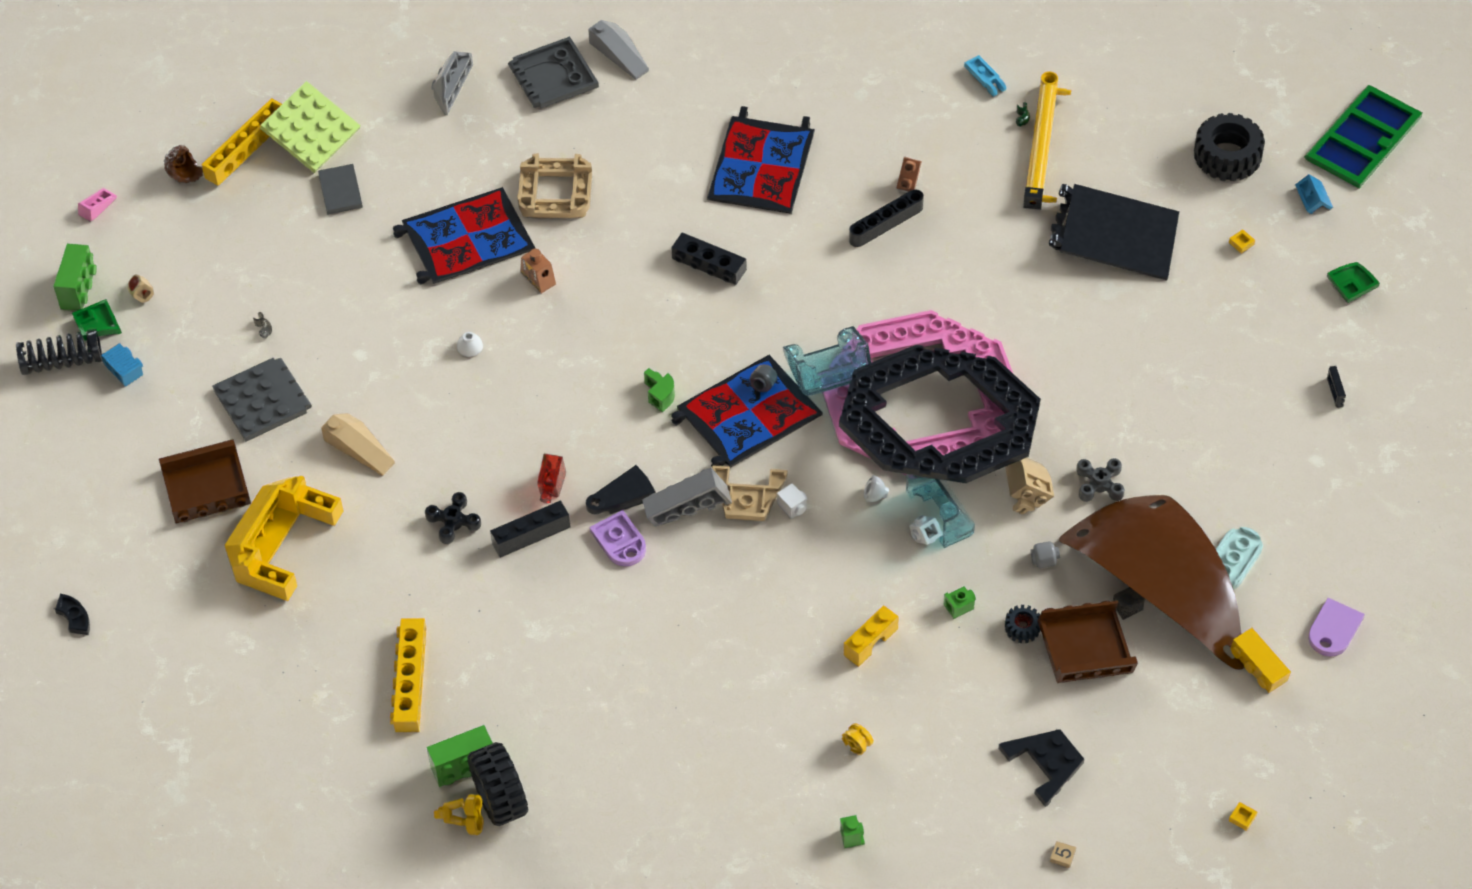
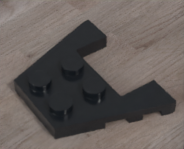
(1053, 755)

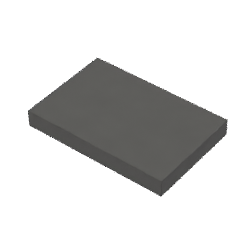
(340, 189)

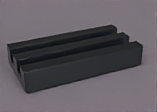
(1336, 386)

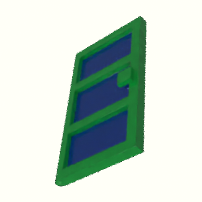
(1363, 136)

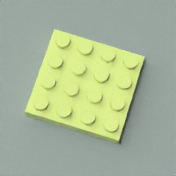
(310, 127)

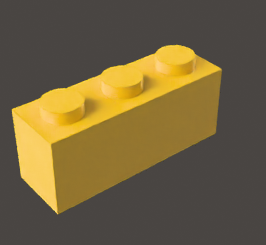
(1260, 660)

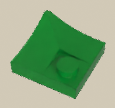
(1352, 281)
(98, 317)

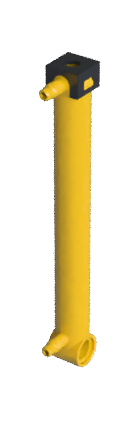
(1041, 141)

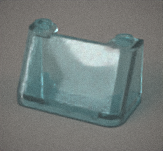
(829, 366)
(957, 521)

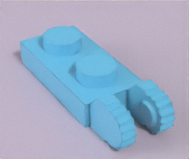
(985, 75)

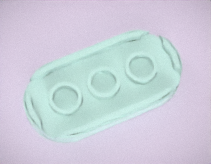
(1239, 553)

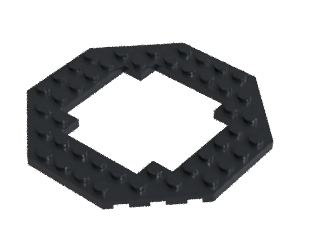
(964, 464)

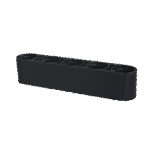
(886, 218)

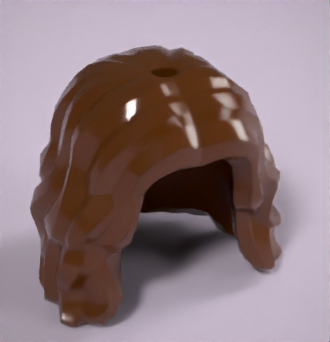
(181, 165)

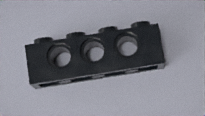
(709, 258)

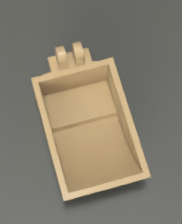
(1029, 484)

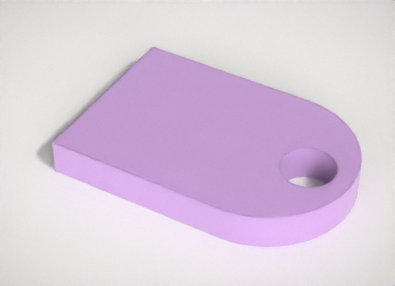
(618, 537)
(1336, 626)

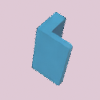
(1313, 194)

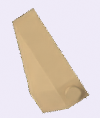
(357, 441)

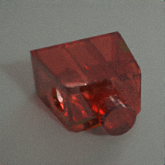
(551, 477)

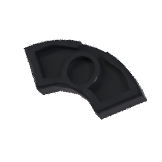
(74, 613)

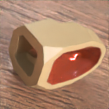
(140, 288)

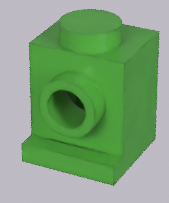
(959, 601)
(851, 831)

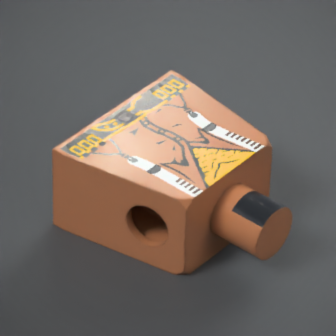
(536, 265)

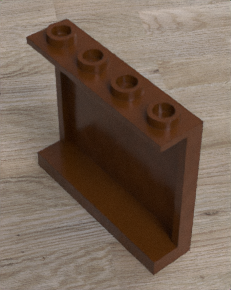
(204, 481)
(1085, 642)

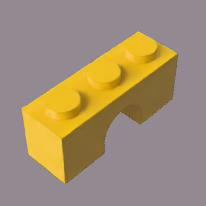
(860, 644)

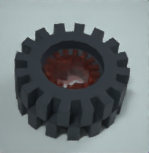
(1018, 615)

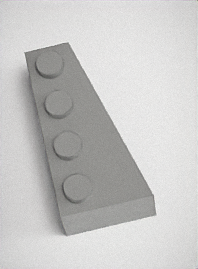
(686, 497)

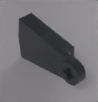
(621, 493)

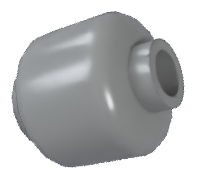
(1044, 554)

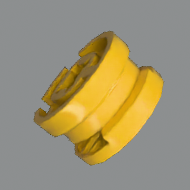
(857, 739)

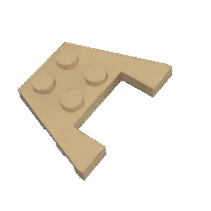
(751, 501)

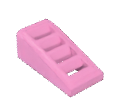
(91, 208)

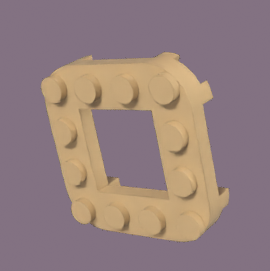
(560, 167)

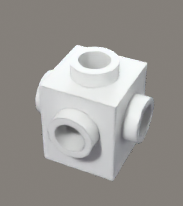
(925, 530)

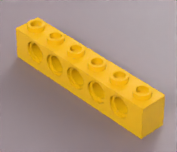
(238, 146)
(414, 630)

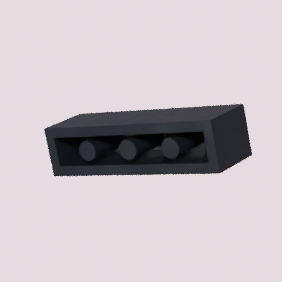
(530, 528)

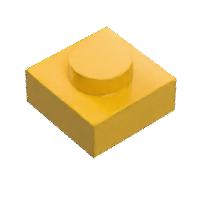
(1242, 241)
(1243, 816)

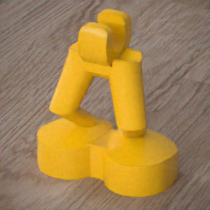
(472, 808)

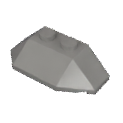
(451, 79)

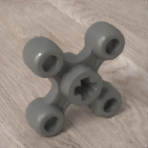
(1100, 479)

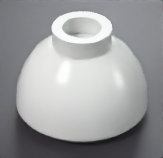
(469, 344)
(875, 489)

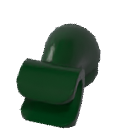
(1025, 115)

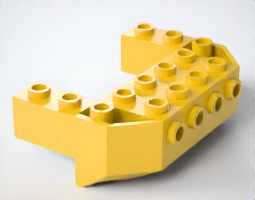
(267, 525)

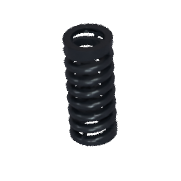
(93, 350)

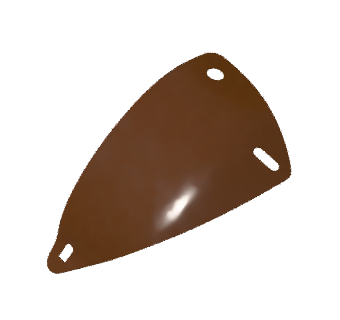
(1166, 562)

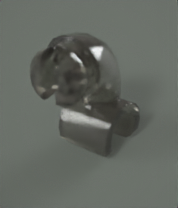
(267, 327)

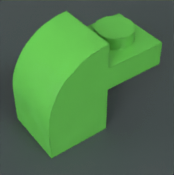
(662, 389)

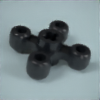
(453, 517)

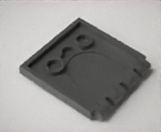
(553, 73)
(262, 398)

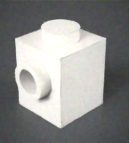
(792, 501)

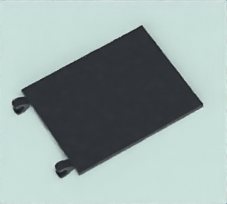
(1118, 231)

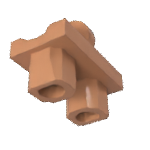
(909, 174)

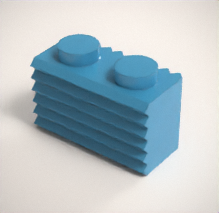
(122, 364)

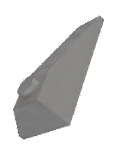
(618, 47)

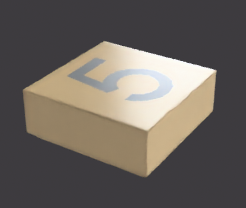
(1063, 854)

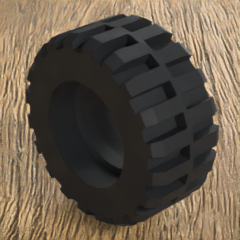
(1223, 163)
(497, 783)

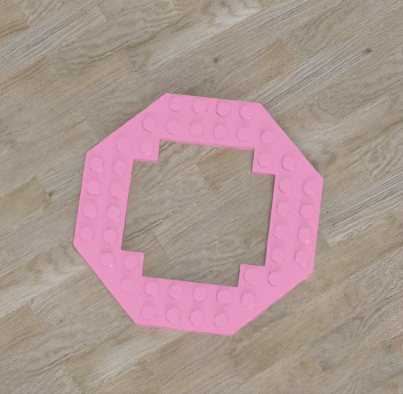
(926, 330)

